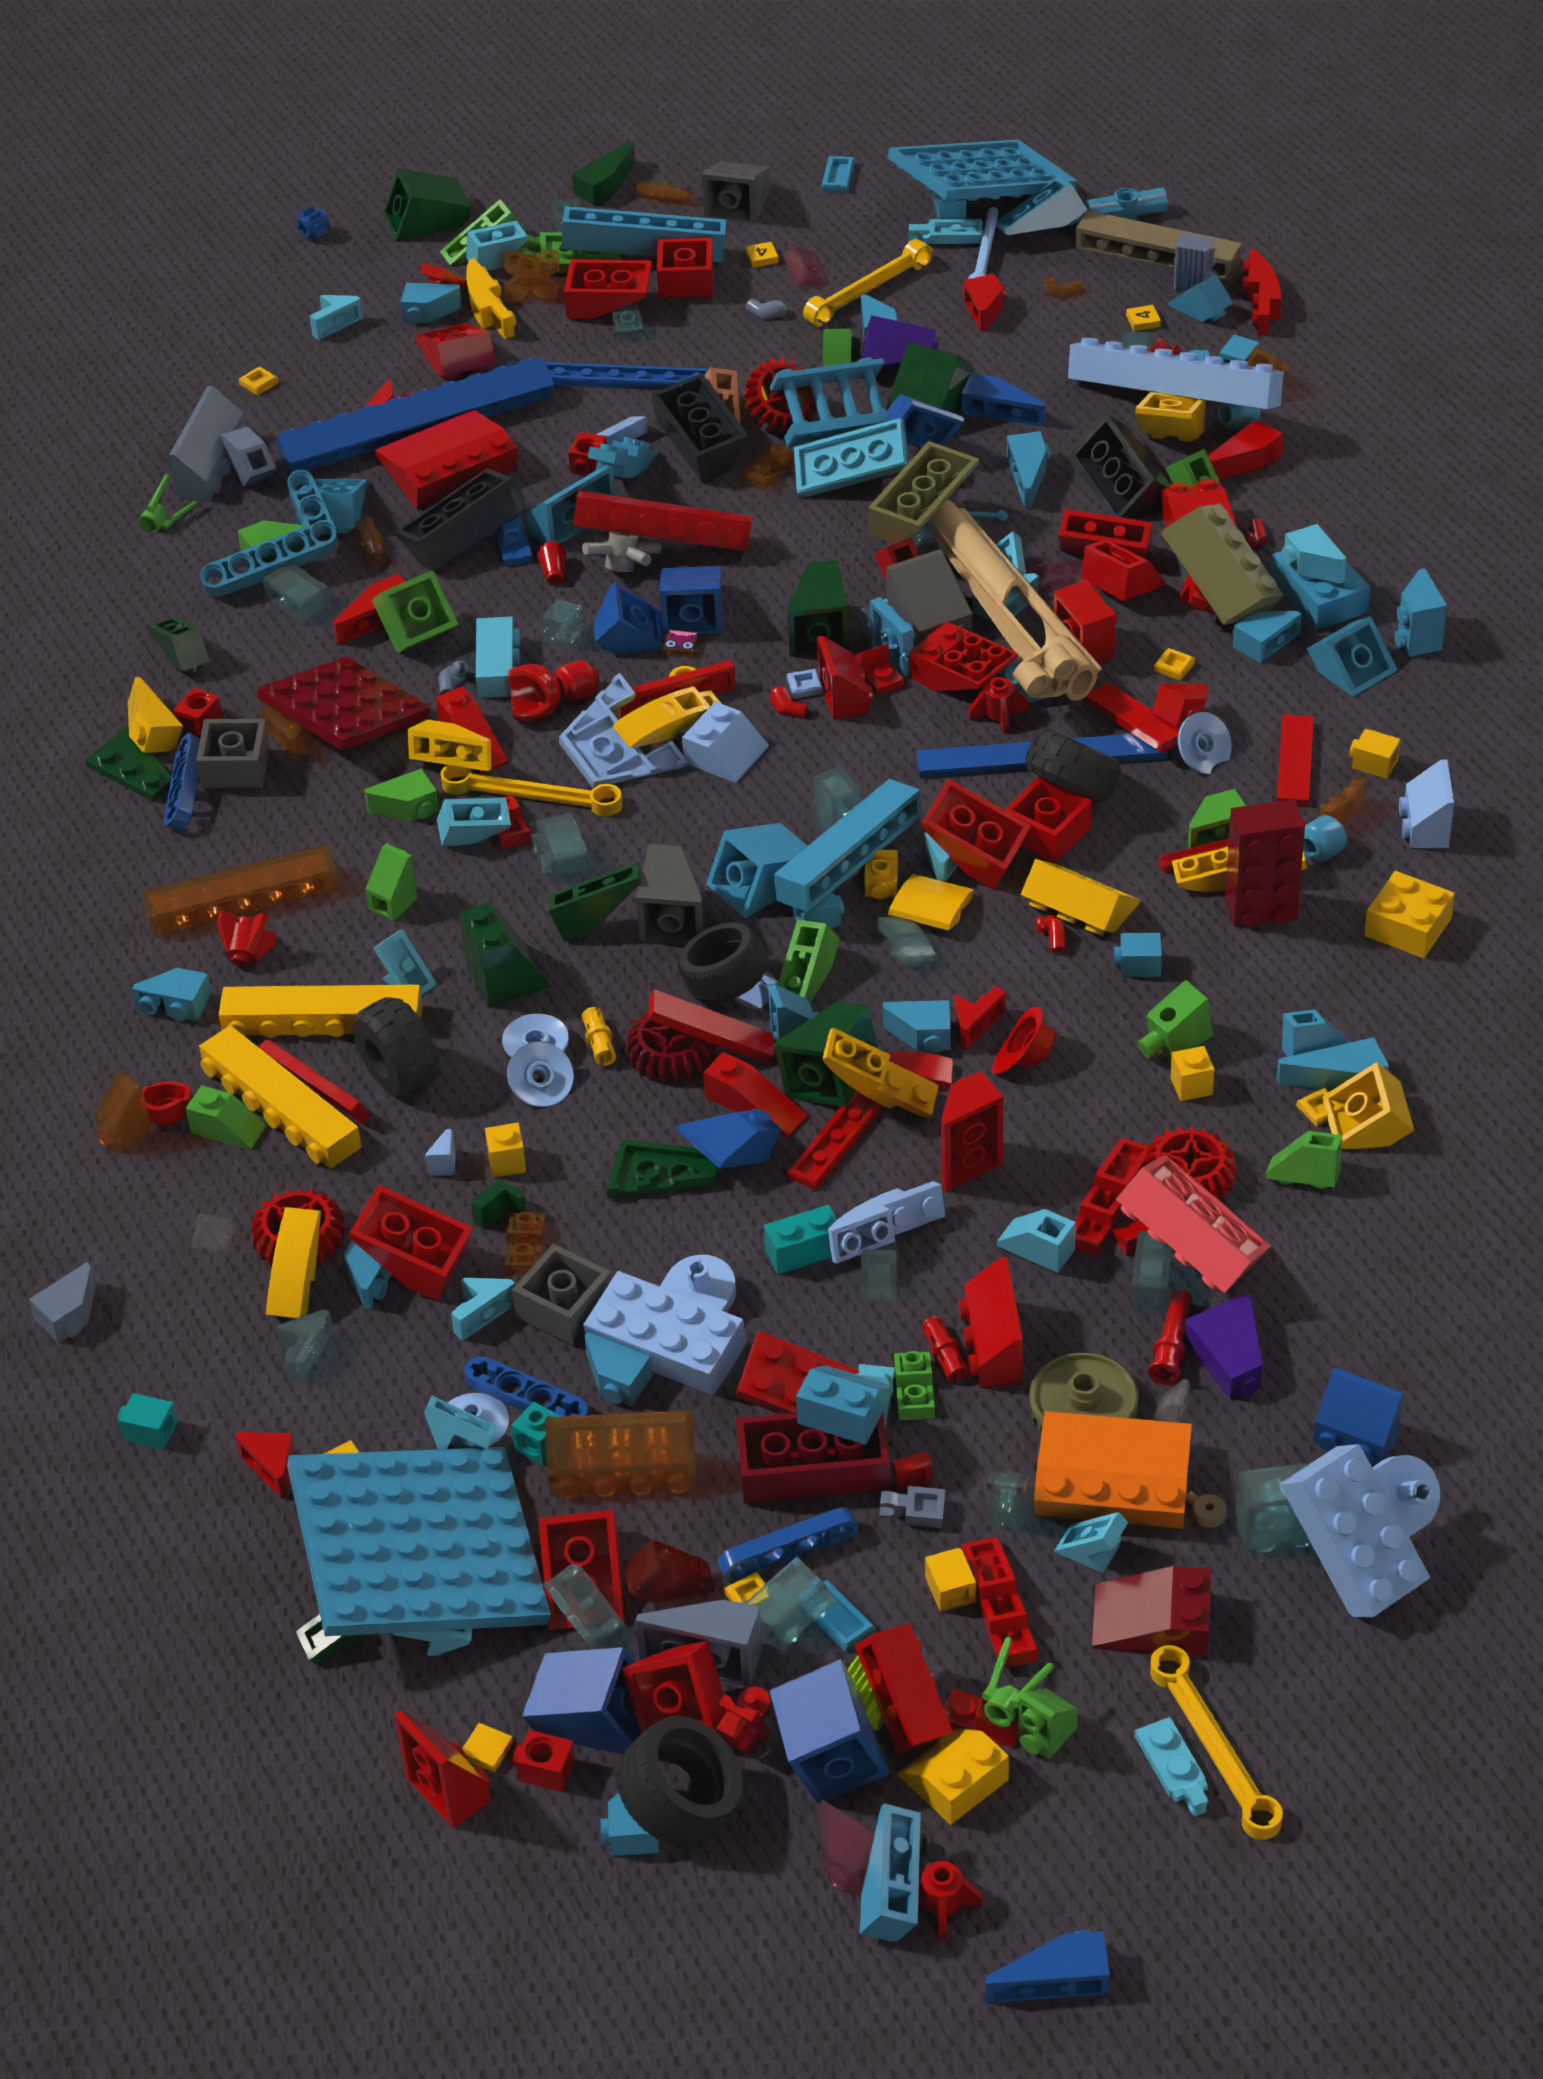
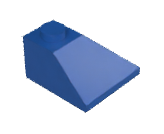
(924, 421)
(627, 623)
(733, 1137)

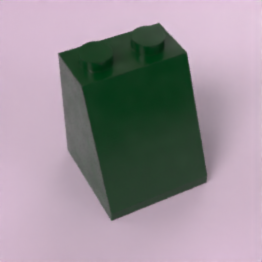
(424, 204)
(931, 377)
(818, 609)
(498, 956)
(802, 1051)

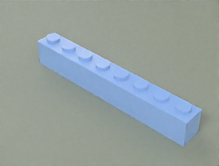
(1176, 374)

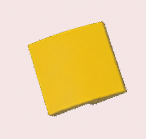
(930, 902)

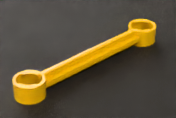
(824, 309)
(532, 790)
(1216, 1743)

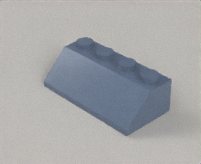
(199, 454)

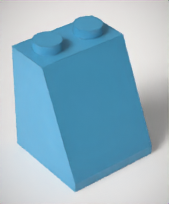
(747, 865)

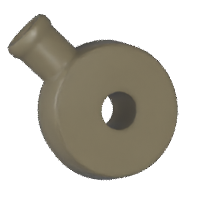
(1201, 1508)

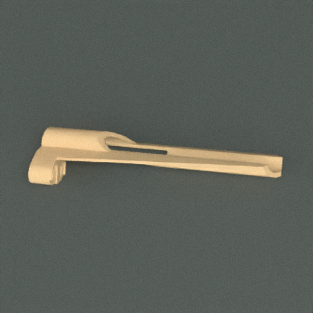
(1063, 662)

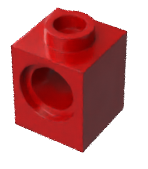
(579, 451)
(195, 708)
(549, 1774)

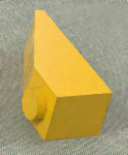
(150, 721)
(449, 745)

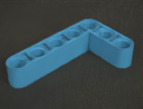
(280, 546)

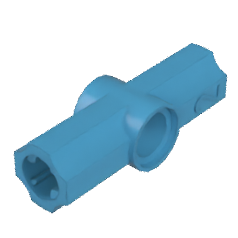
(1130, 204)

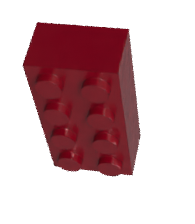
(1264, 863)
(798, 1462)

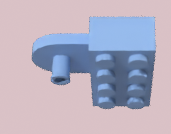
(677, 1324)
(1363, 1523)

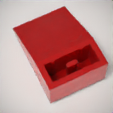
(957, 659)

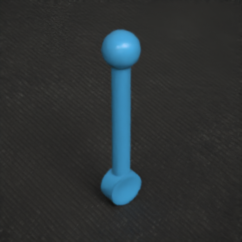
(1001, 515)

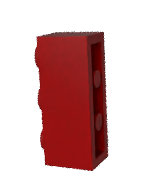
(1086, 528)
(903, 1688)

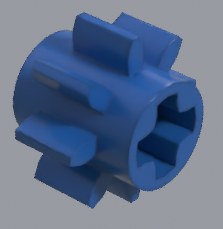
(312, 223)

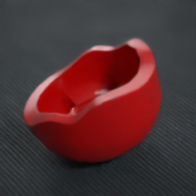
(167, 1102)

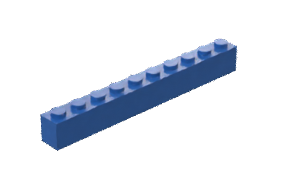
(400, 417)

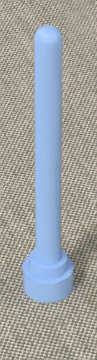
(986, 243)

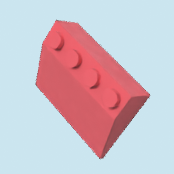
(1192, 1223)

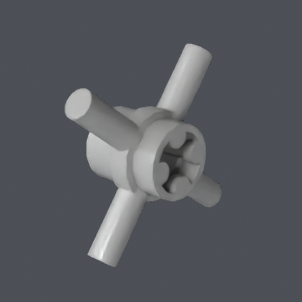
(621, 550)

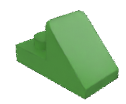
(837, 346)

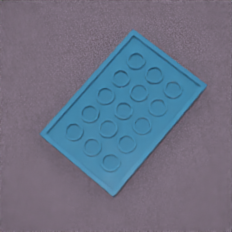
(978, 169)

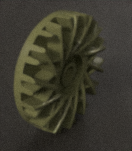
(1083, 1386)

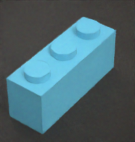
(495, 655)

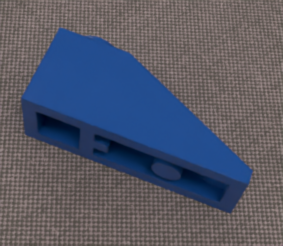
(1001, 400)
(1061, 1968)

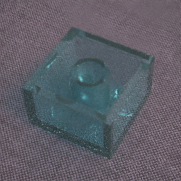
(1264, 1511)

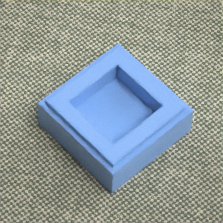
(804, 683)

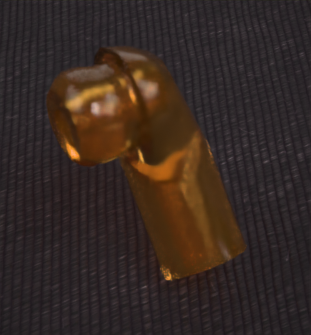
(1061, 290)

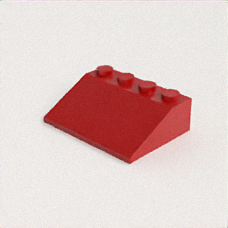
(447, 456)

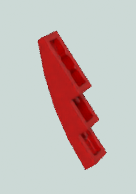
(1100, 1208)
(999, 1601)

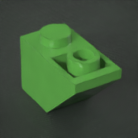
(391, 883)
(1309, 1160)
(1045, 1721)

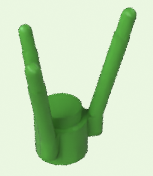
(155, 516)
(1003, 1703)

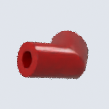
(1257, 535)

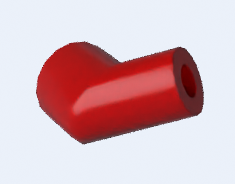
(785, 705)
(1055, 930)

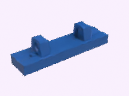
(513, 542)

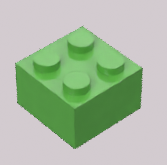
(414, 611)

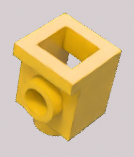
(882, 875)

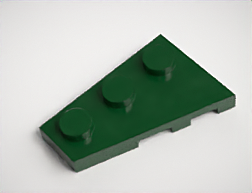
(130, 767)
(658, 1168)

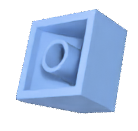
(723, 743)
(1428, 808)

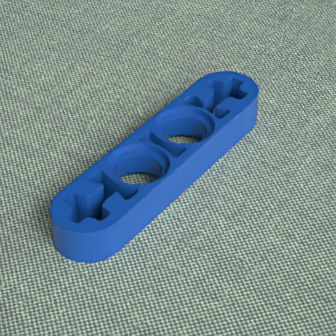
(182, 784)
(530, 1387)
(822, 1532)

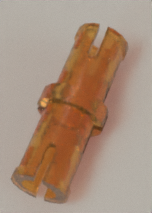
(664, 192)
(371, 541)

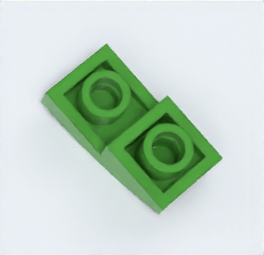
(914, 1385)

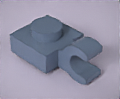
(920, 1507)

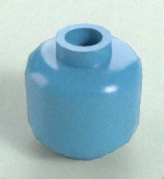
(1237, 417)
(1324, 838)

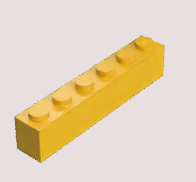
(305, 1008)
(279, 1097)

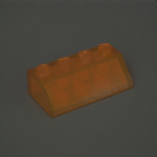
(621, 1453)

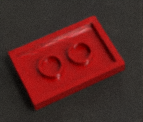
(777, 1373)

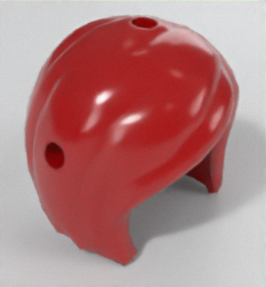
(533, 692)

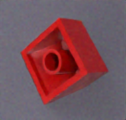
(842, 680)
(676, 1684)

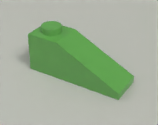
(493, 216)
(809, 958)

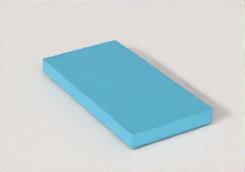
(851, 458)

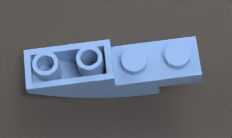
(882, 1217)

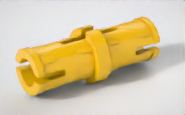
(599, 1036)

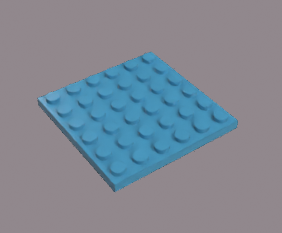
(416, 1541)

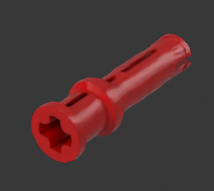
(1170, 1348)

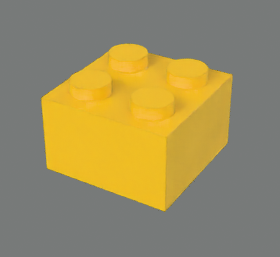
(1409, 914)

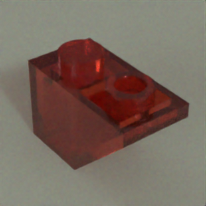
(666, 1573)

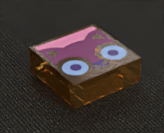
(680, 643)

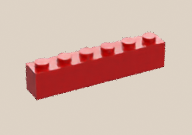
(662, 520)

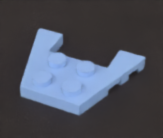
(600, 749)

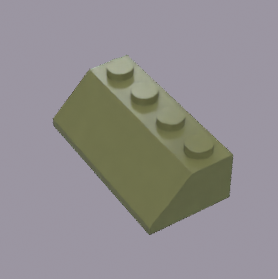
(918, 492)
(1222, 563)

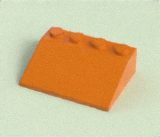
(1112, 1466)

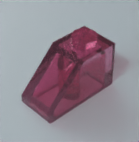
(844, 1847)

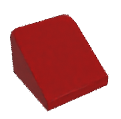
(1127, 1236)

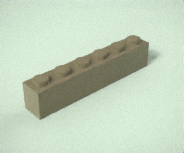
(1147, 242)

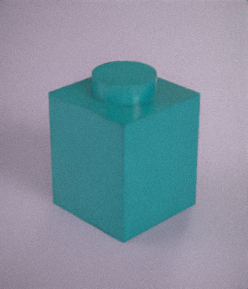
(147, 1421)

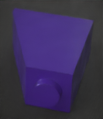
(890, 338)
(1228, 1345)

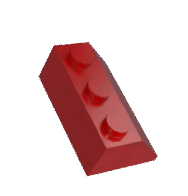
(971, 1130)
(992, 1327)

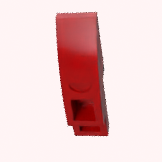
(1261, 289)

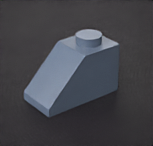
(65, 1304)

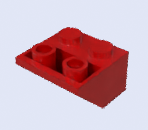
(1119, 571)

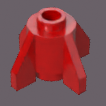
(998, 702)
(245, 937)
(944, 1891)

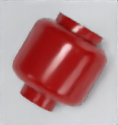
(577, 681)

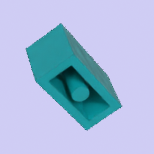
(799, 1239)

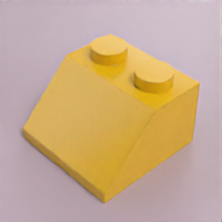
(1171, 416)
(1373, 1110)
(958, 1772)

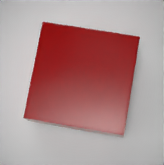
(912, 1471)

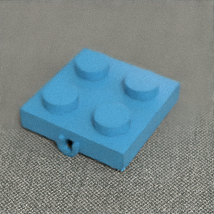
(891, 629)

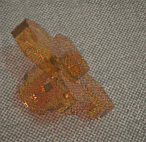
(531, 275)

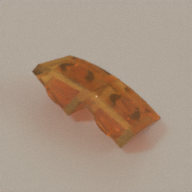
(770, 466)
(1348, 803)
(525, 1242)

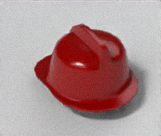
(1027, 1043)

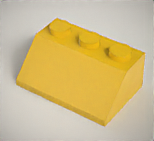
(1077, 897)

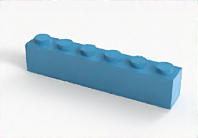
(635, 231)
(847, 845)

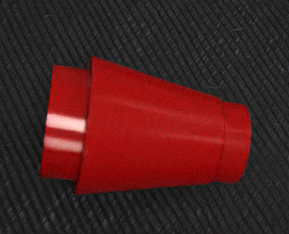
(553, 560)

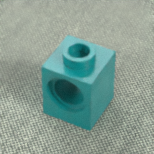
(530, 1433)

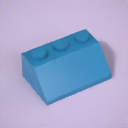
(555, 516)

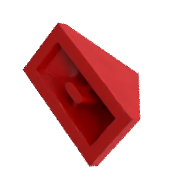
(268, 1457)

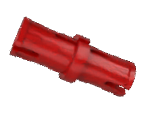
(944, 1349)

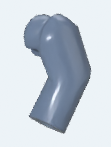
(767, 311)
(452, 676)

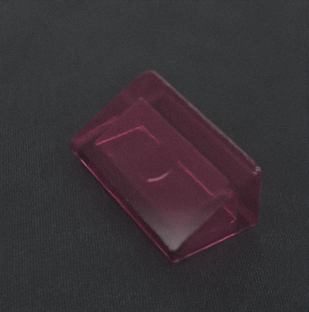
(803, 267)

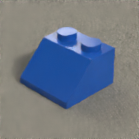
(1358, 1413)

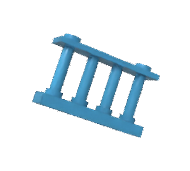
(804, 432)

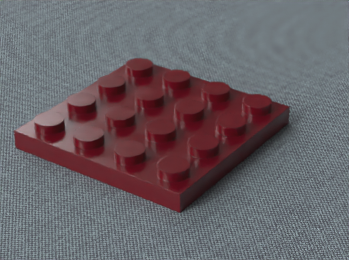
(343, 702)

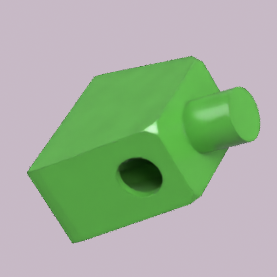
(1177, 1022)

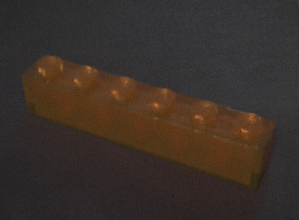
(240, 890)

